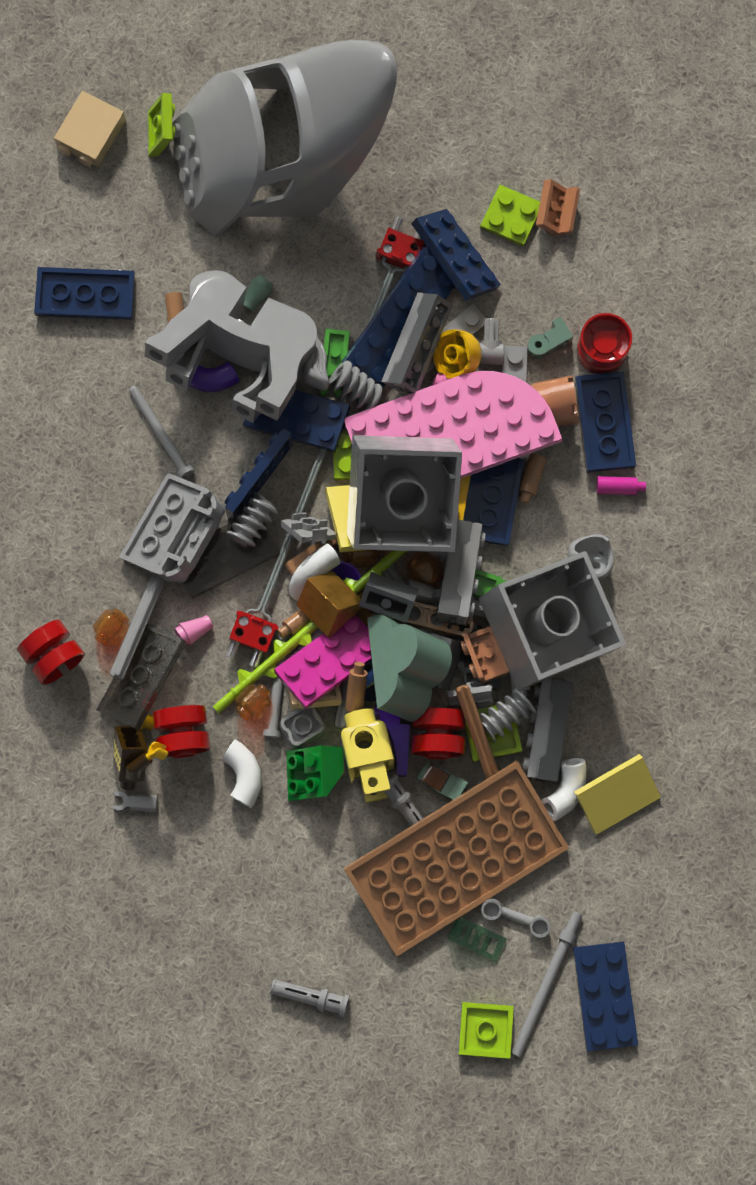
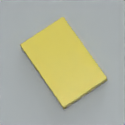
(338, 505)
(617, 794)

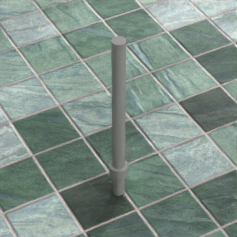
(567, 937)

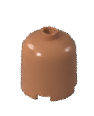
(561, 399)

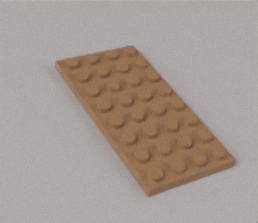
(456, 858)

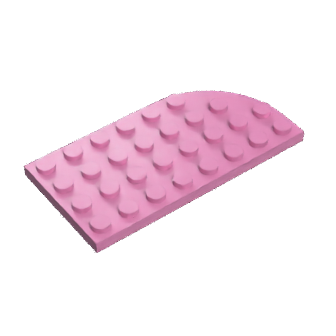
(483, 411)

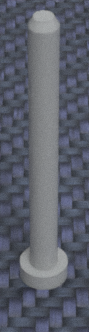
(183, 469)
(276, 696)

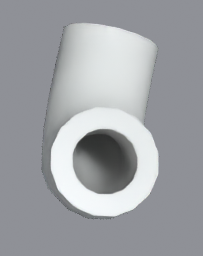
(317, 563)
(247, 773)
(564, 799)

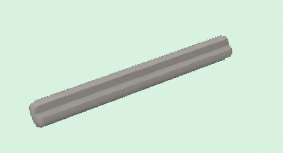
(137, 627)

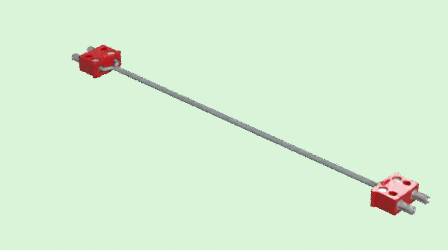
(254, 628)

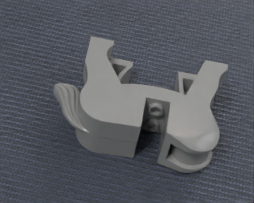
(277, 344)

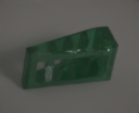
(457, 929)

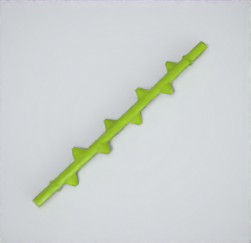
(302, 638)

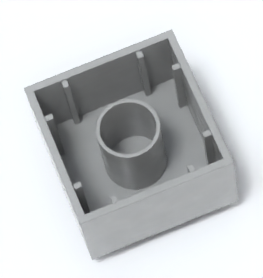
(404, 493)
(551, 620)

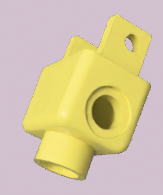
(368, 763)

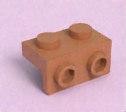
(557, 208)
(485, 654)

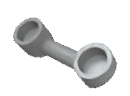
(538, 924)

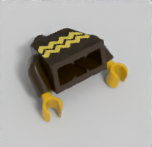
(131, 753)

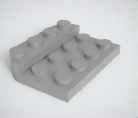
(174, 529)

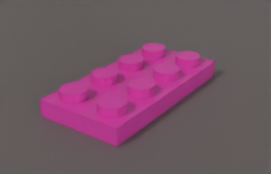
(325, 662)

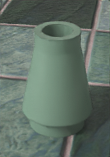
(257, 292)

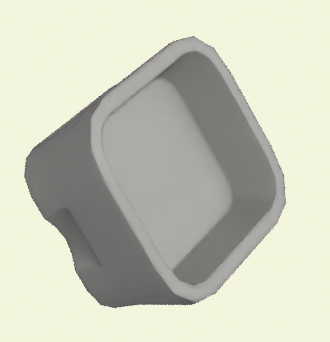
(302, 727)

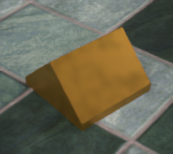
(328, 602)

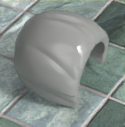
(598, 551)

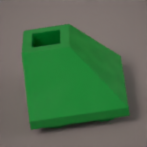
(313, 771)

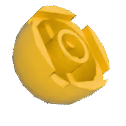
(457, 353)

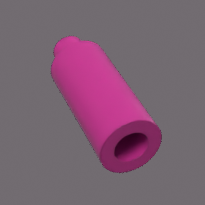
(619, 485)

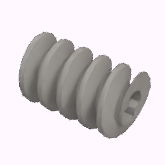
(357, 384)
(252, 521)
(506, 714)

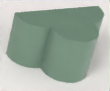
(405, 666)

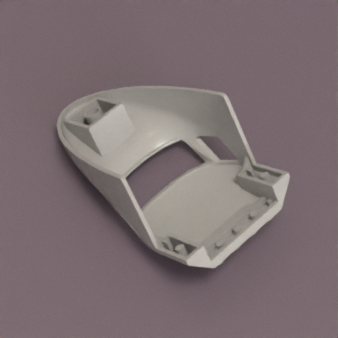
(340, 108)

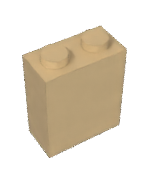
(89, 129)

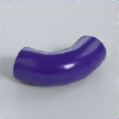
(215, 378)

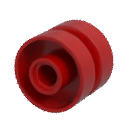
(604, 343)
(49, 651)
(180, 724)
(438, 741)

